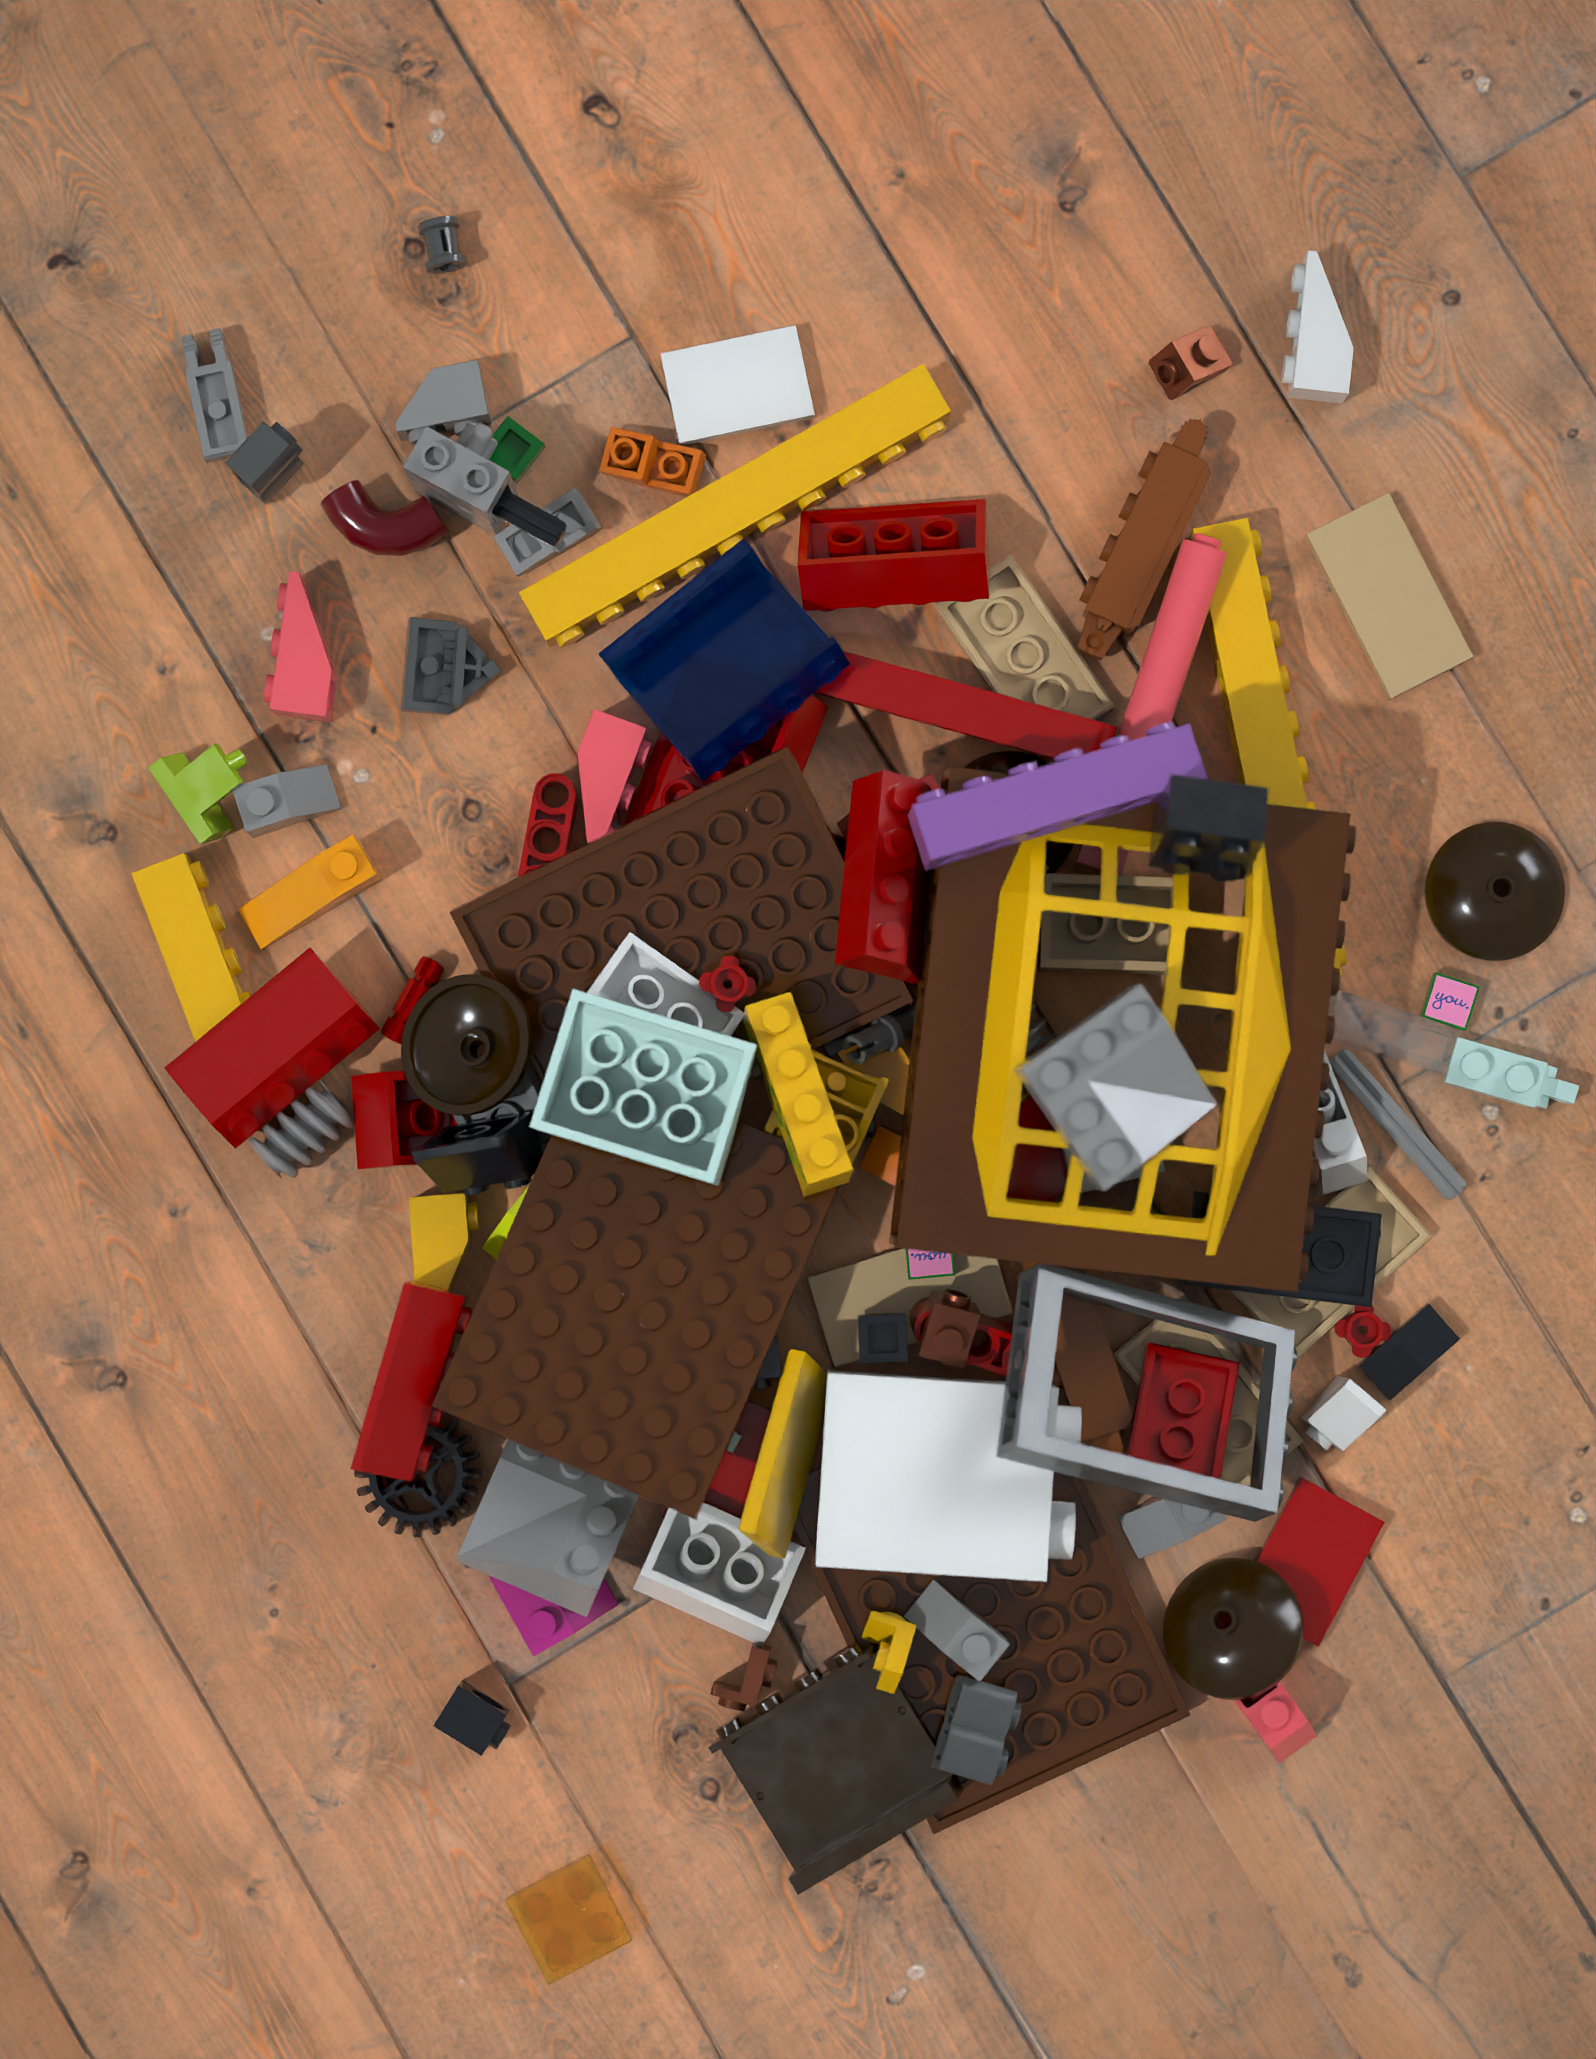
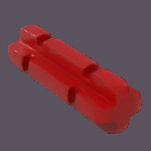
(426, 972)

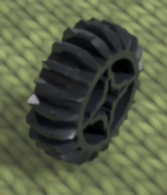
(431, 1491)

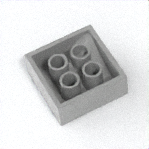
(1117, 1086)
(547, 1528)

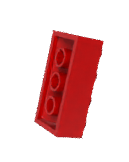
(893, 555)
(883, 880)
(272, 1048)
(408, 1382)

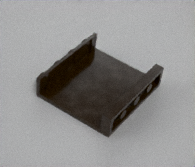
(836, 1766)

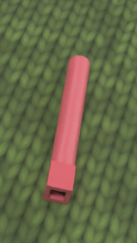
(1169, 651)

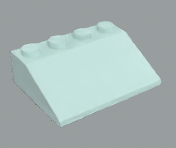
(644, 1087)

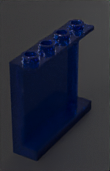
(723, 660)

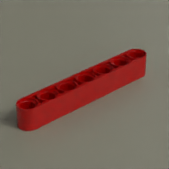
(965, 709)

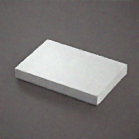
(737, 385)

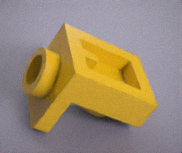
(894, 1642)

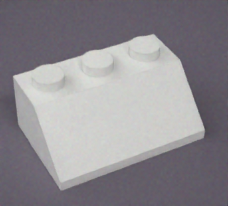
(655, 984)
(718, 1573)

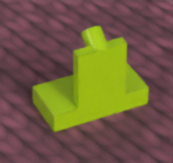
(199, 787)

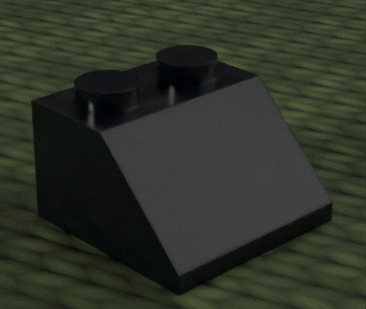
(482, 1154)

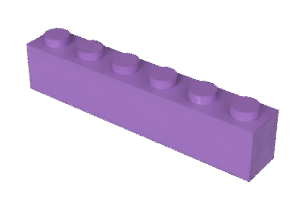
(1053, 796)

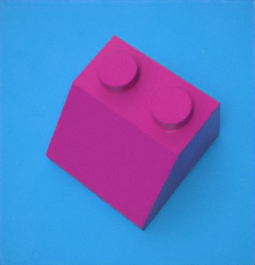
(545, 1622)

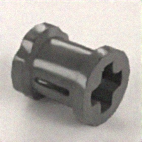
(442, 244)

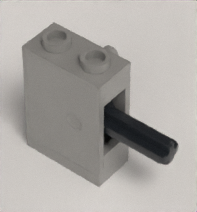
(472, 486)

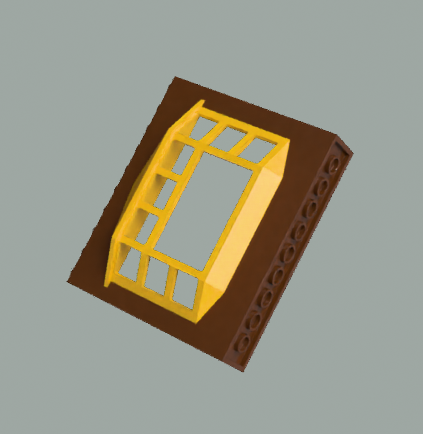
(975, 1031)

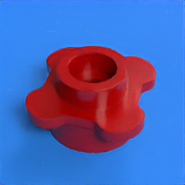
(728, 970)
(1362, 1343)

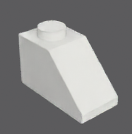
(1341, 1414)

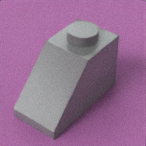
(286, 799)
(1163, 1524)
(957, 1630)

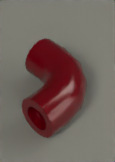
(379, 529)

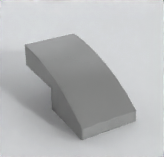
(528, 552)

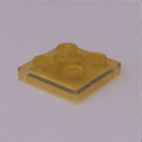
(568, 1919)

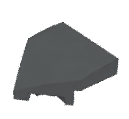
(441, 667)

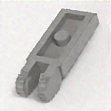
(215, 399)

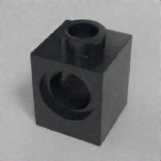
(882, 1338)
(473, 1719)

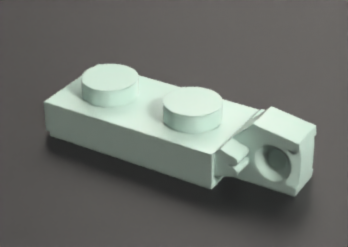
(1506, 1075)

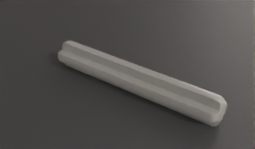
(1397, 1124)

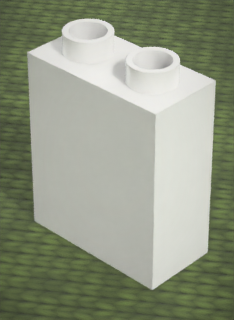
(920, 1486)

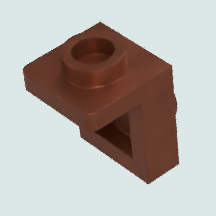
(1189, 361)
(949, 1328)
(758, 1673)

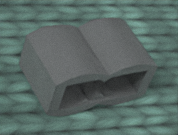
(266, 460)
(976, 1730)

